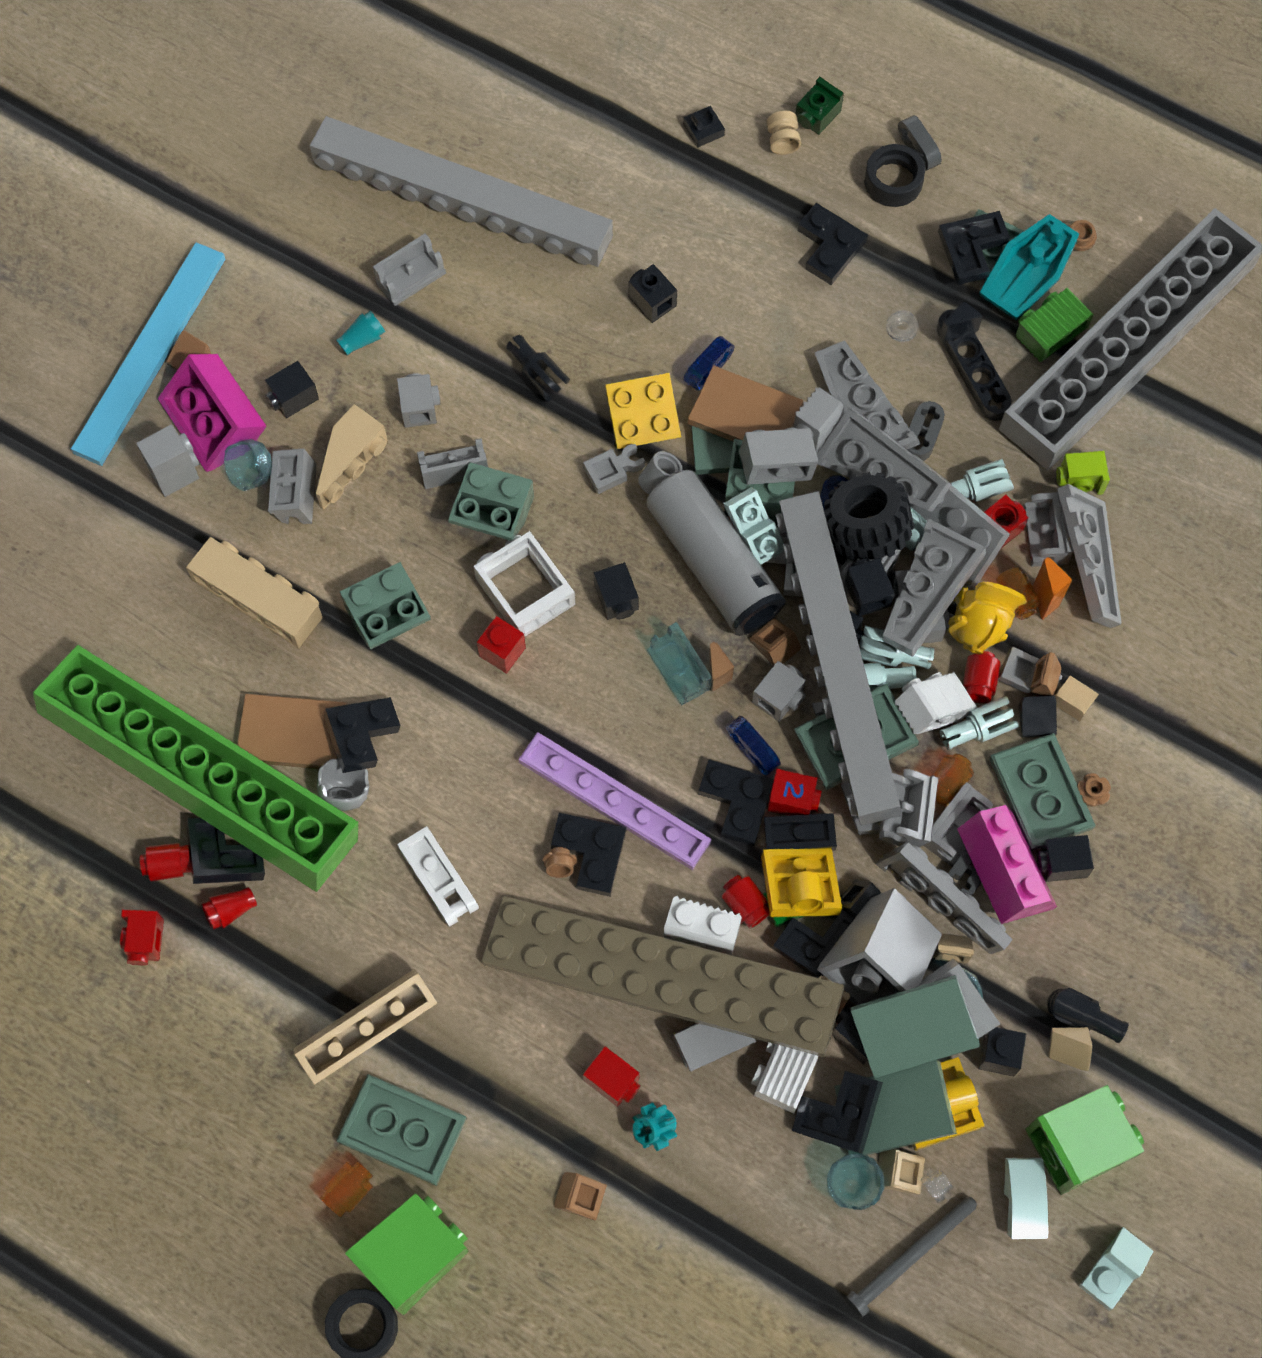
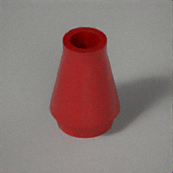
(228, 907)

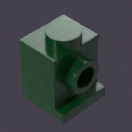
(819, 106)

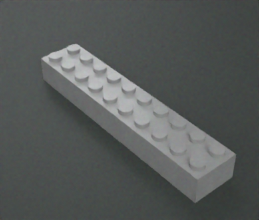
(1130, 339)

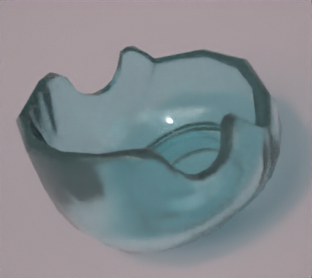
(248, 464)
(855, 1181)

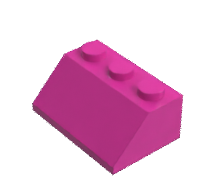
(210, 408)
(1005, 865)

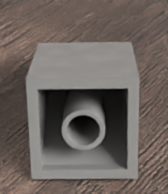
(882, 949)

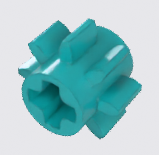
(654, 1126)

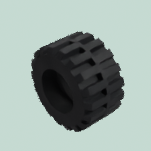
(864, 498)

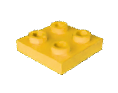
(643, 410)
(801, 882)
(962, 1100)

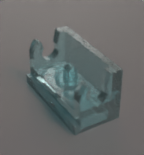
(680, 664)

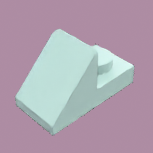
(1116, 1269)

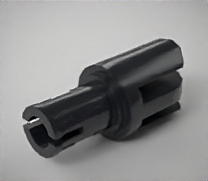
(535, 365)
(1083, 1011)

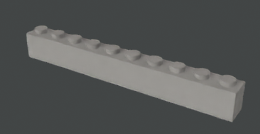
(462, 191)
(840, 660)

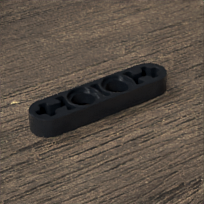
(978, 363)

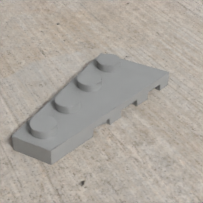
(856, 389)
(862, 447)
(968, 520)
(1093, 553)
(935, 578)
(945, 897)

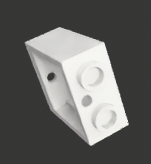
(543, 609)

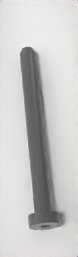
(859, 1301)

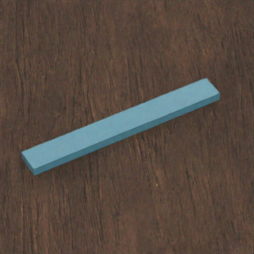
(148, 354)

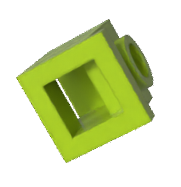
(1084, 471)

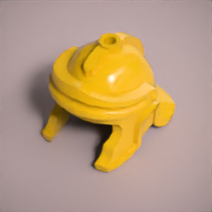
(984, 615)

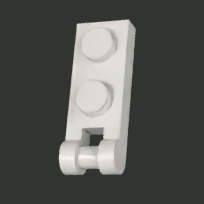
(437, 875)

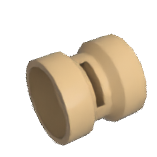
(783, 132)

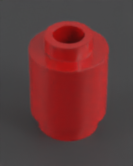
(981, 676)
(165, 861)
(745, 898)

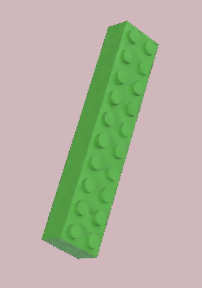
(197, 767)

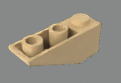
(350, 447)

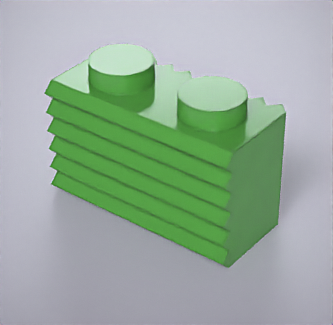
(1053, 324)

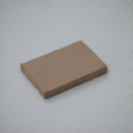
(739, 405)
(286, 731)

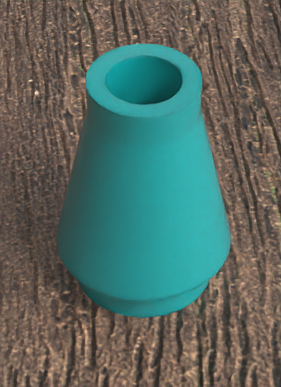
(361, 333)

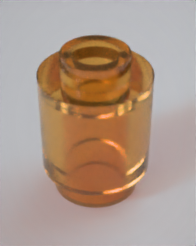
(1020, 582)
(951, 775)
(347, 1188)

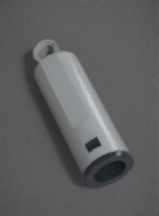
(710, 545)

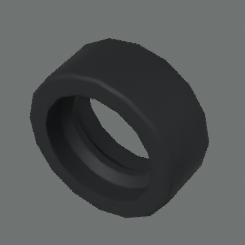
(898, 155)
(338, 1308)

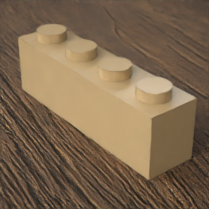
(255, 592)
(364, 1026)

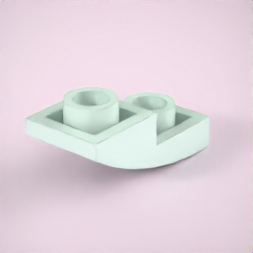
(754, 525)
(1027, 1198)

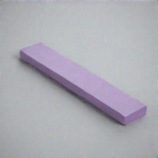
(615, 801)

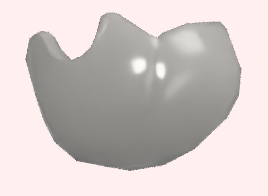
(340, 789)

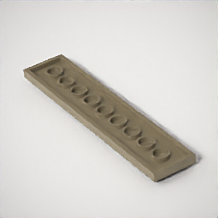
(664, 976)

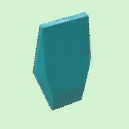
(1030, 266)

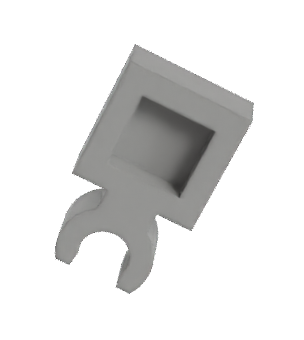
(610, 470)
(1019, 670)

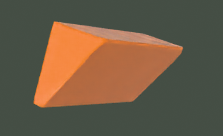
(1050, 587)

